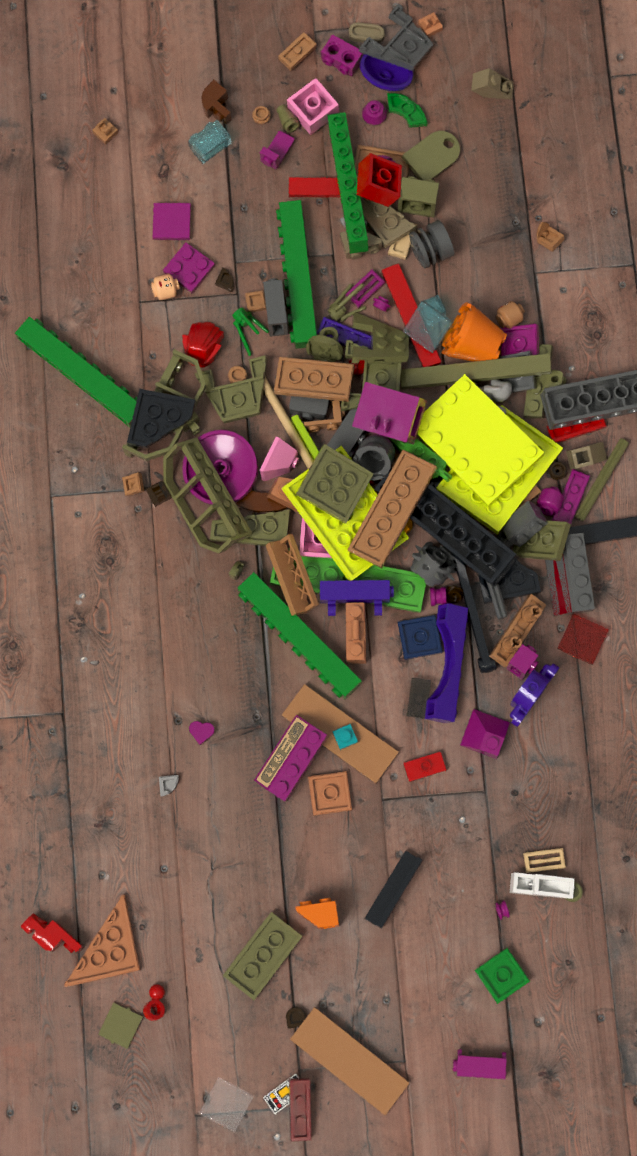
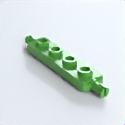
(426, 454)

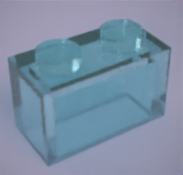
(209, 141)

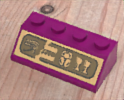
(291, 758)

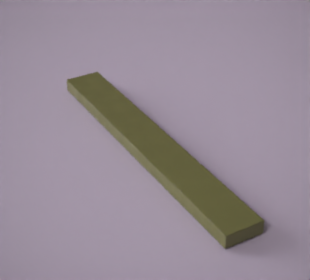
(476, 371)

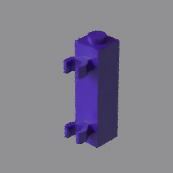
(356, 592)

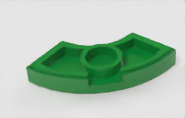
(407, 109)

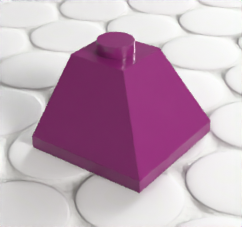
(485, 734)

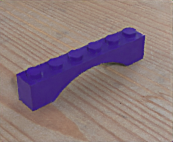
(452, 626)

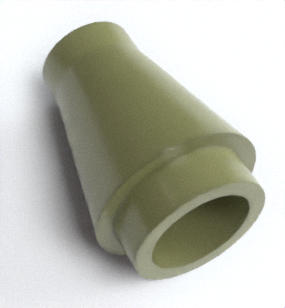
(287, 118)

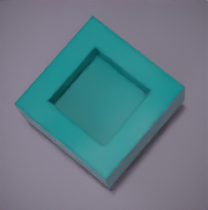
(345, 737)

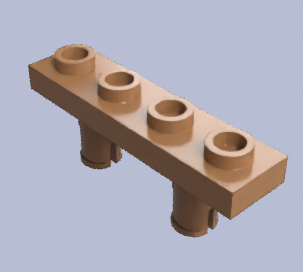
(517, 630)

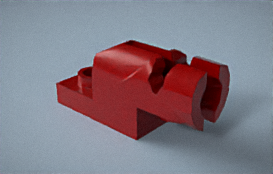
(50, 935)

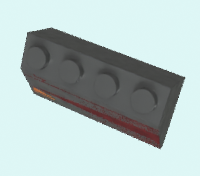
(570, 579)

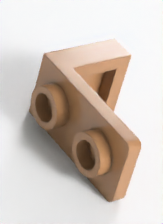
(331, 424)

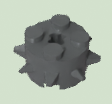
(433, 564)

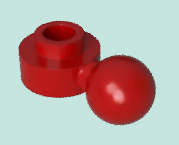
(156, 993)

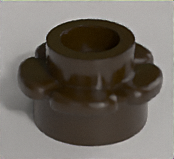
(557, 466)
(454, 594)

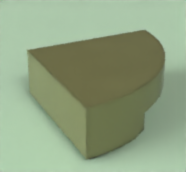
(236, 570)

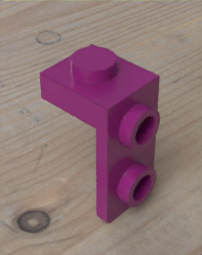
(277, 150)

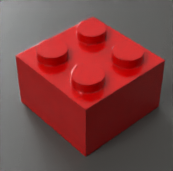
(379, 180)

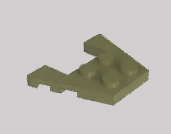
(386, 341)
(376, 373)
(240, 398)

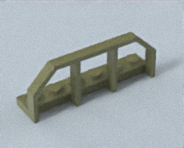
(164, 386)
(215, 489)

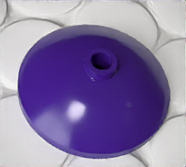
(384, 74)

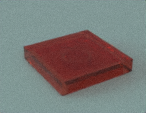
(582, 639)

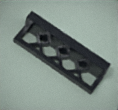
(393, 889)

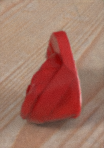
(202, 342)

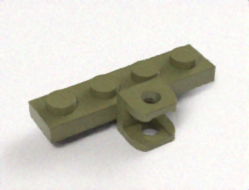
(533, 402)

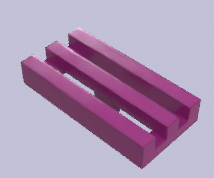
(377, 278)

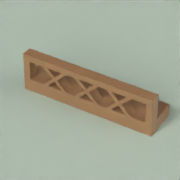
(290, 577)

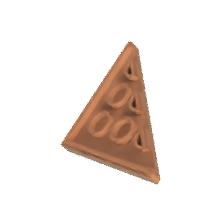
(111, 950)

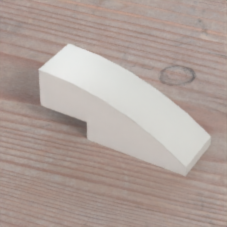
(541, 885)

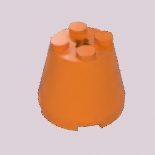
(473, 336)

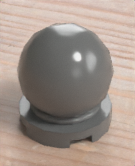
(376, 455)

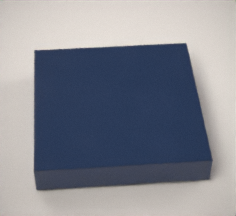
(419, 637)

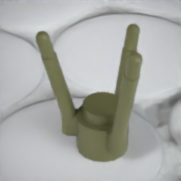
(337, 309)

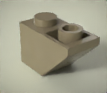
(492, 85)
(374, 245)
(586, 455)

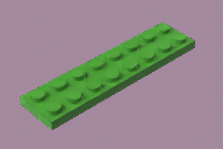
(408, 586)

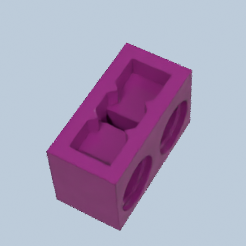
(345, 52)

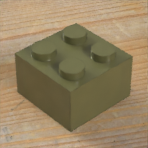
(418, 197)

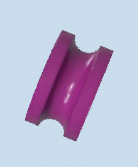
(502, 910)

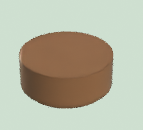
(237, 374)

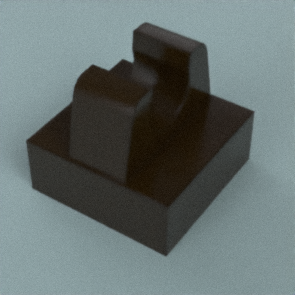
(158, 493)

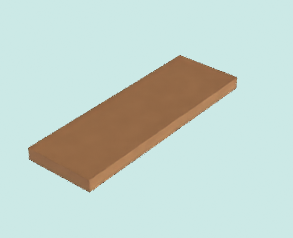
(392, 508)
(368, 756)
(349, 1061)

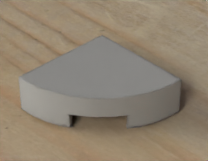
(168, 784)

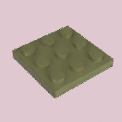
(334, 483)

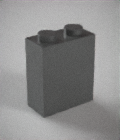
(275, 307)

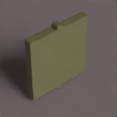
(120, 1025)

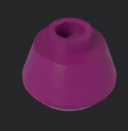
(374, 113)

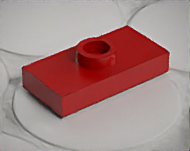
(424, 766)

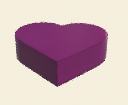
(201, 732)

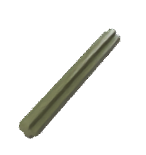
(601, 479)

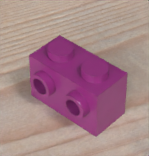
(523, 661)

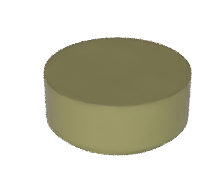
(577, 894)

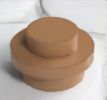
(261, 115)

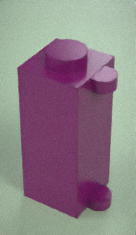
(480, 1066)

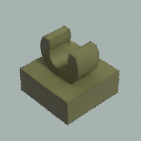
(192, 424)

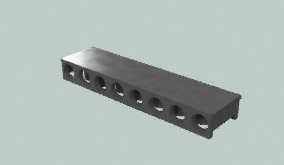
(590, 400)

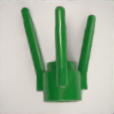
(243, 319)

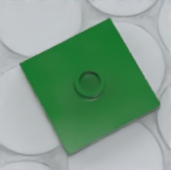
(502, 975)

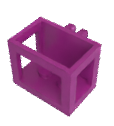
(389, 413)

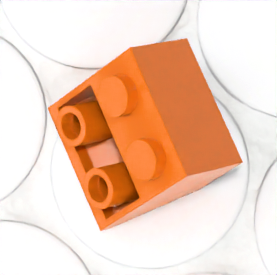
(321, 915)

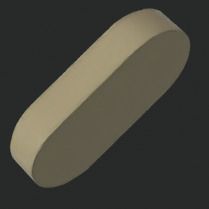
(361, 31)

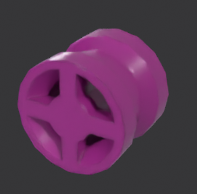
(437, 596)

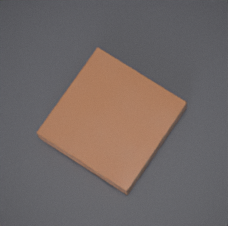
(330, 793)

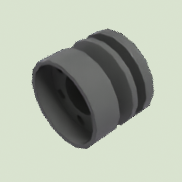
(428, 245)

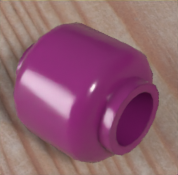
(550, 501)

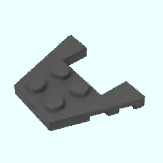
(405, 48)

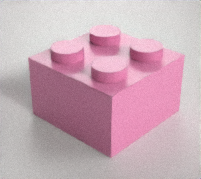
(312, 106)

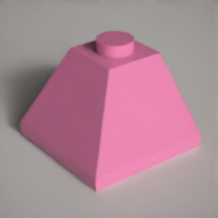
(279, 460)

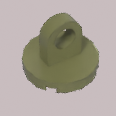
(324, 347)

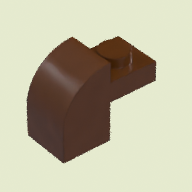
(212, 100)

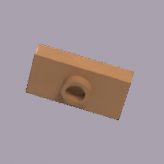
(297, 51)

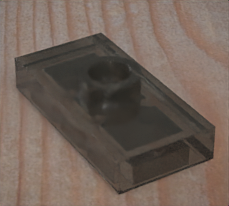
(418, 698)

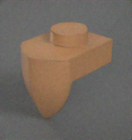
(548, 236)

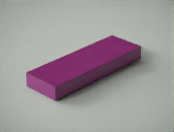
(572, 495)

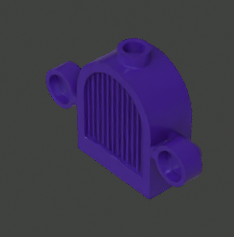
(530, 692)

